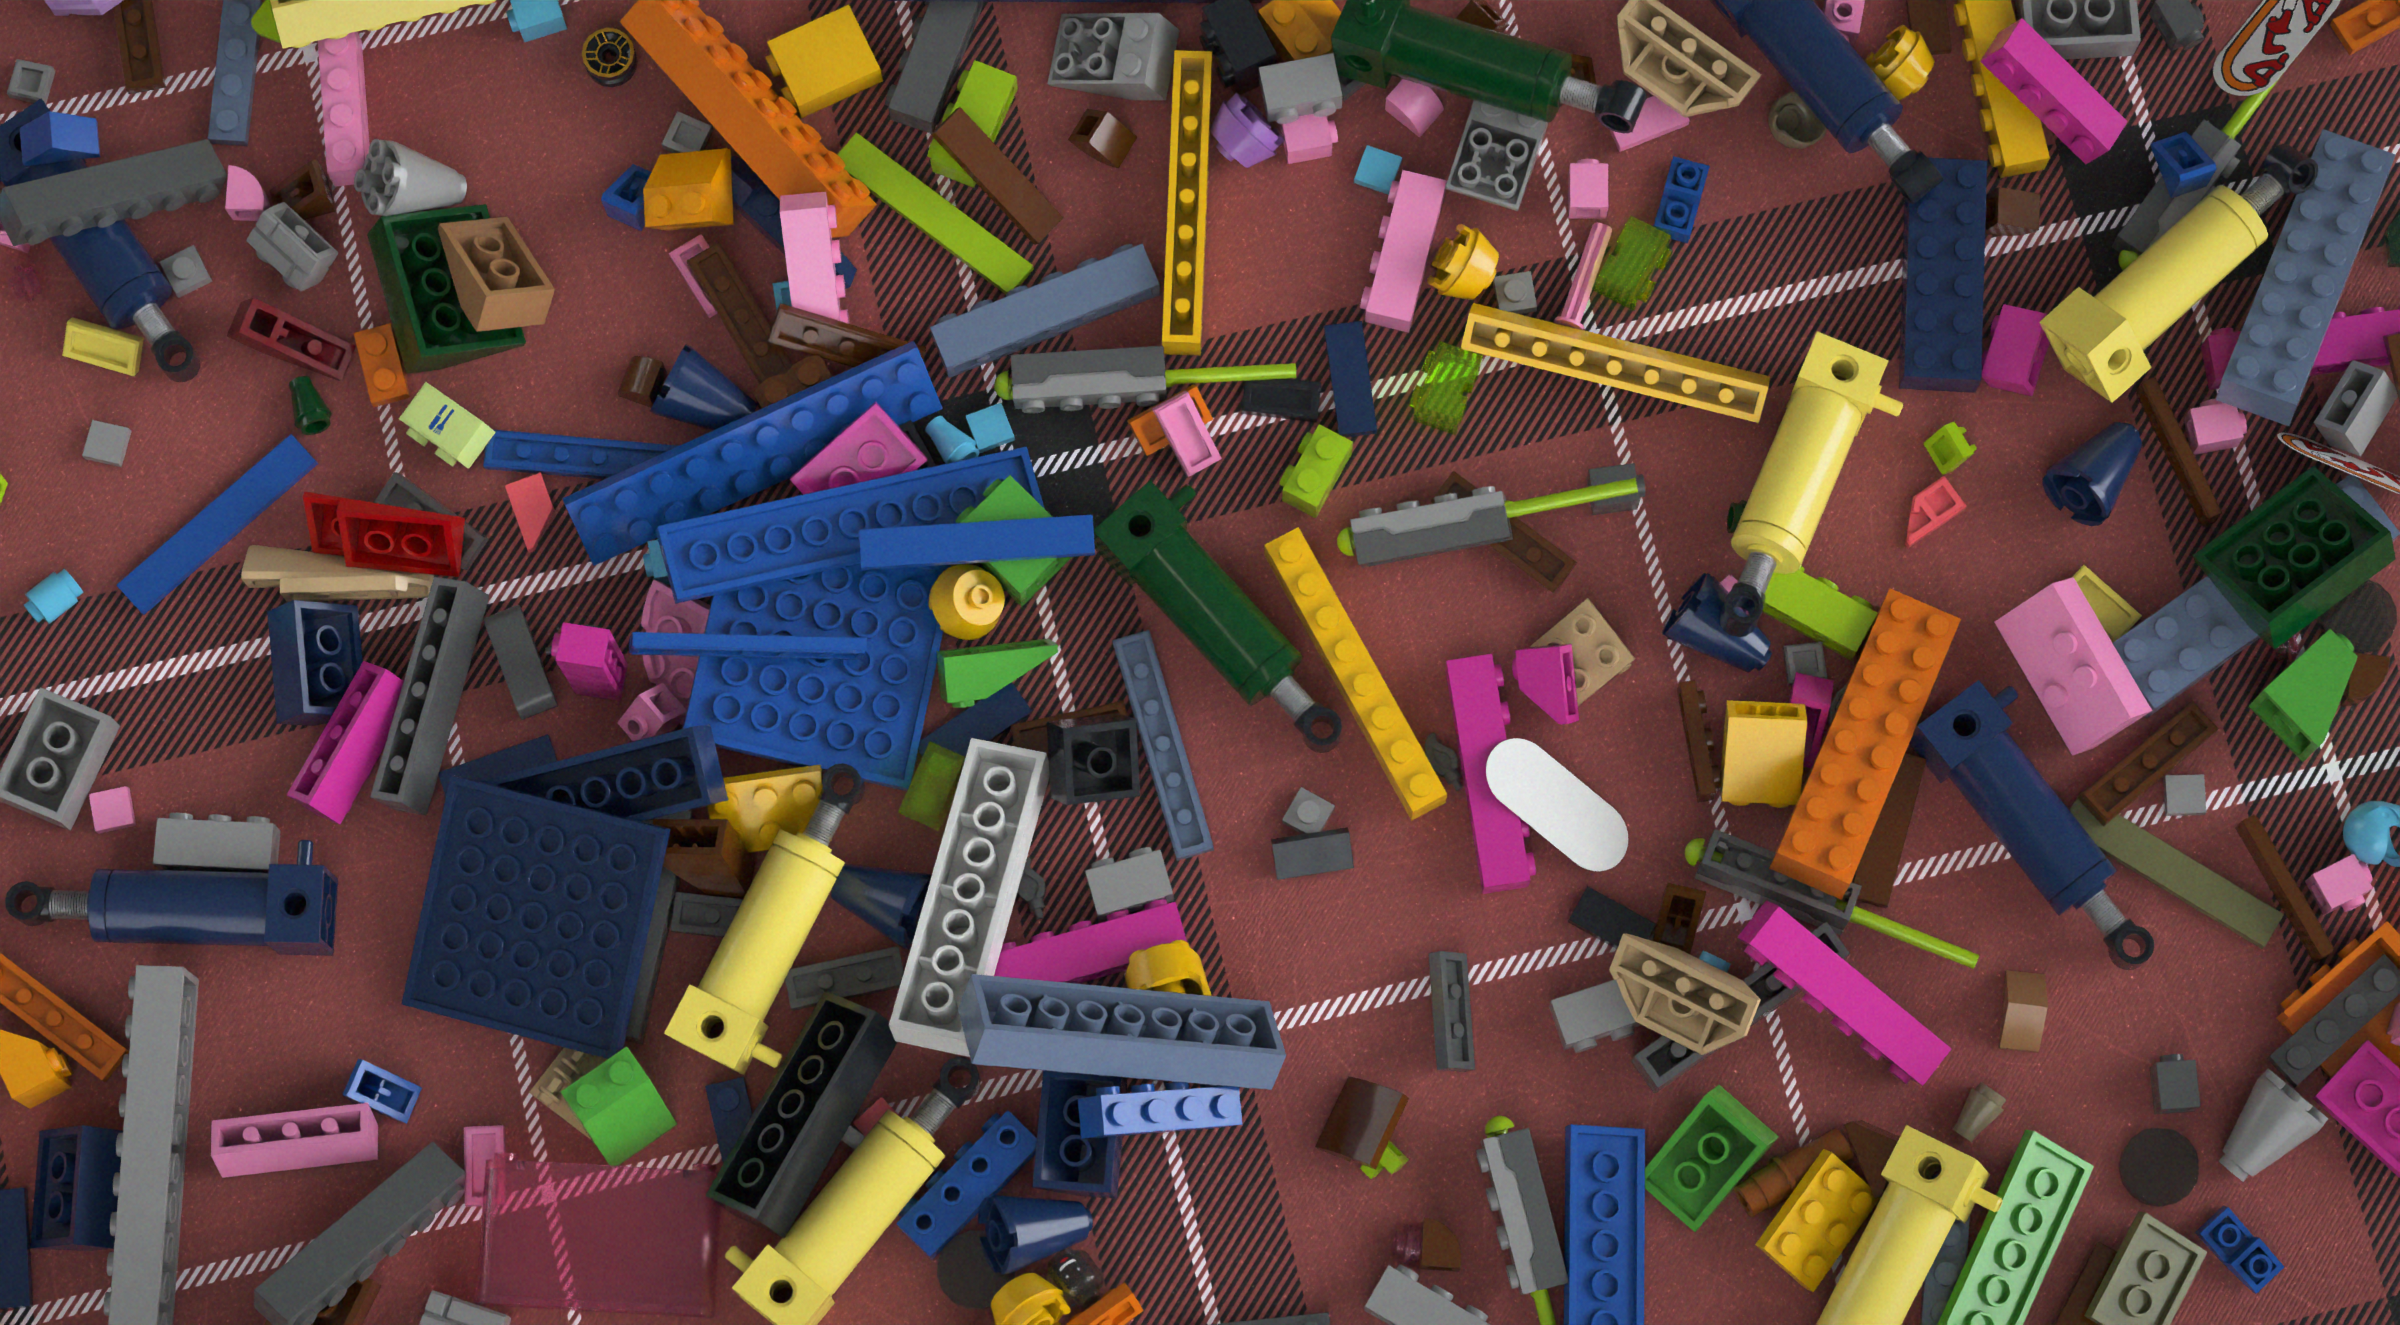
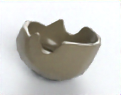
(1794, 122)

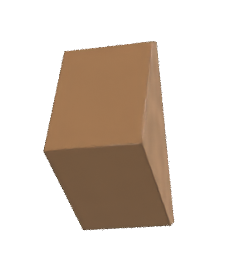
(2023, 1011)

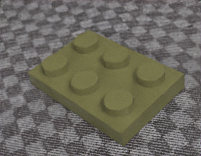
(2146, 1276)

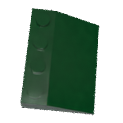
(422, 294)
(2296, 556)

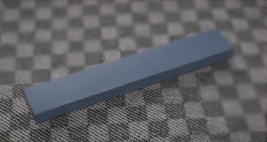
(1163, 745)

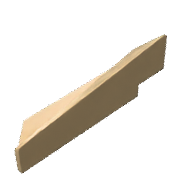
(326, 577)

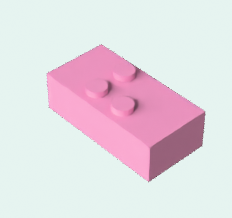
(2073, 666)

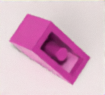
(1549, 680)
(1817, 696)

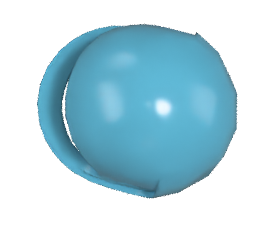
(2368, 832)

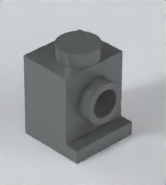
(2178, 23)

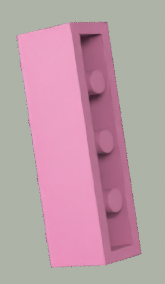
(343, 107)
(1405, 250)
(812, 254)
(294, 1140)

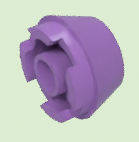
(1244, 132)

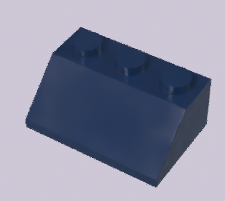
(312, 658)
(1062, 1158)
(75, 1189)

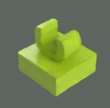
(1949, 447)
(1391, 1159)

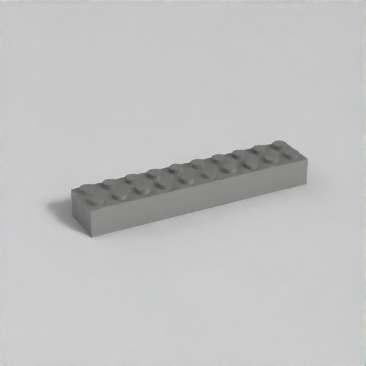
(152, 1146)

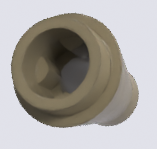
(1979, 1111)

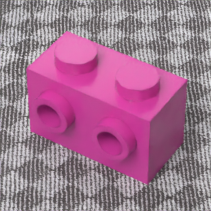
(2015, 350)

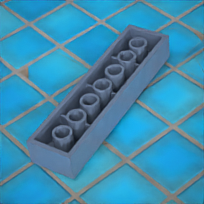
(2305, 279)
(2201, 630)
(1120, 1032)

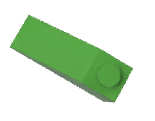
(984, 670)

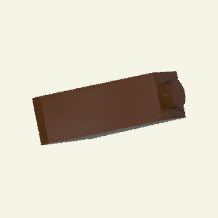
(708, 856)

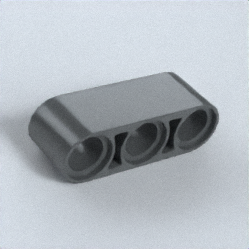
(520, 662)

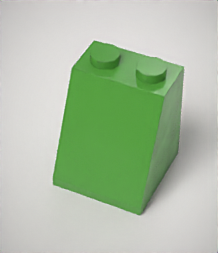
(1009, 502)
(2307, 694)
(619, 1107)

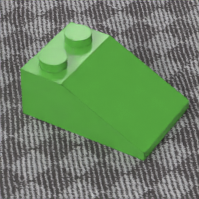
(1707, 1157)

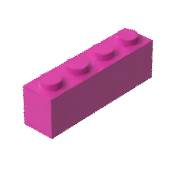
(2053, 91)
(590, 661)
(348, 744)

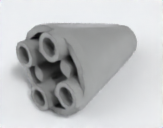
(406, 181)
(2269, 1126)

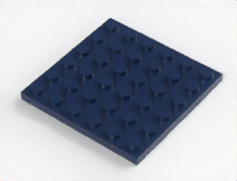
(535, 917)

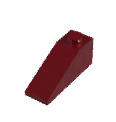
(290, 339)

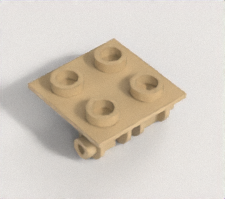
(1595, 648)
(563, 1072)

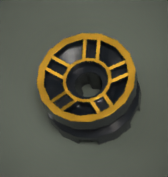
(618, 45)

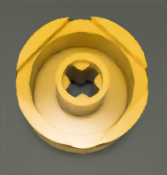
(1167, 969)

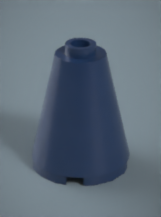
(701, 394)
(2094, 473)
(1699, 628)
(883, 899)
(1029, 1229)

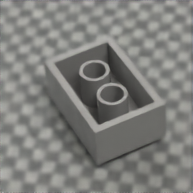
(2084, 26)
(56, 758)

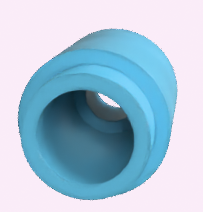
(52, 596)

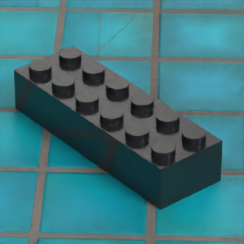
(803, 1114)

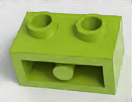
(1317, 470)

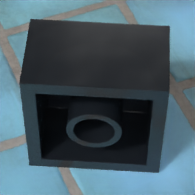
(1237, 43)
(1093, 759)

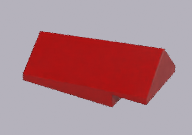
(385, 535)

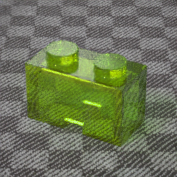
(1629, 275)
(1441, 398)
(933, 786)

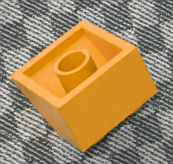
(1300, 27)
(689, 191)
(32, 1069)

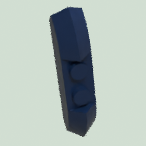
(762, 210)

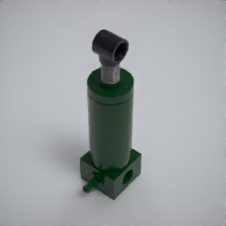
(1473, 62)
(1208, 606)

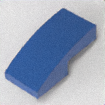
(1681, 198)
(2239, 1250)

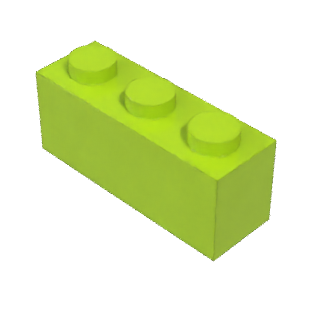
(985, 98)
(1819, 611)

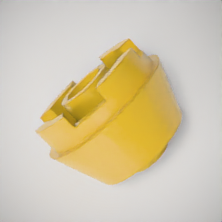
(1902, 62)
(1464, 264)
(966, 601)
(1029, 1302)

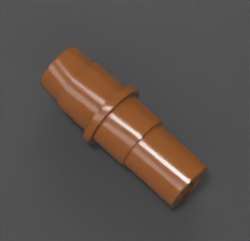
(1781, 1176)

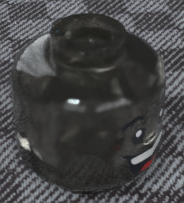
(1076, 1276)

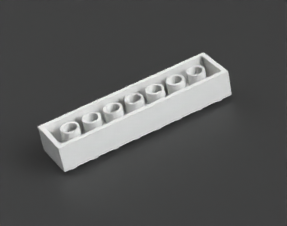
(970, 891)

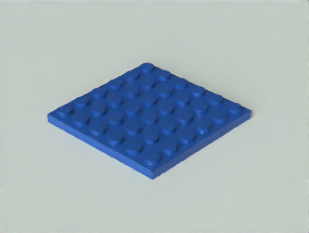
(826, 708)

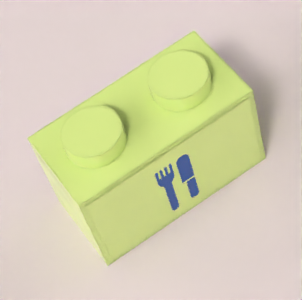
(446, 425)

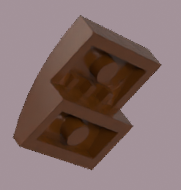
(1362, 1122)

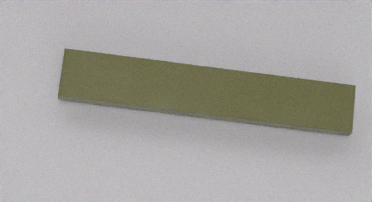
(2181, 876)

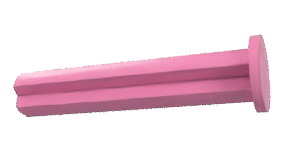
(1585, 276)

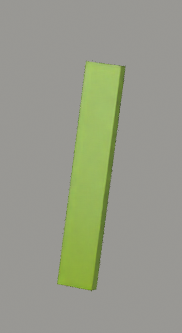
(934, 215)

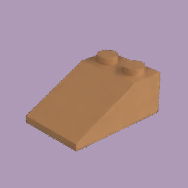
(495, 274)

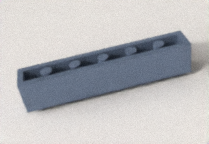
(1045, 309)

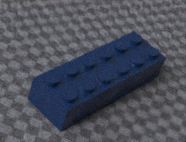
(1944, 281)
(634, 778)

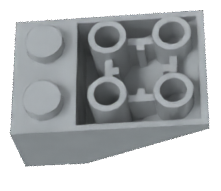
(1115, 54)
(1496, 155)

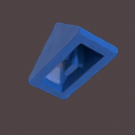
(59, 139)
(2183, 164)
(625, 197)
(382, 1090)

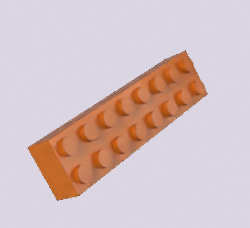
(745, 107)
(1865, 744)

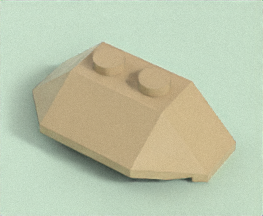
(1679, 61)
(1682, 995)

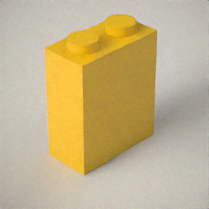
(823, 61)
(1763, 753)

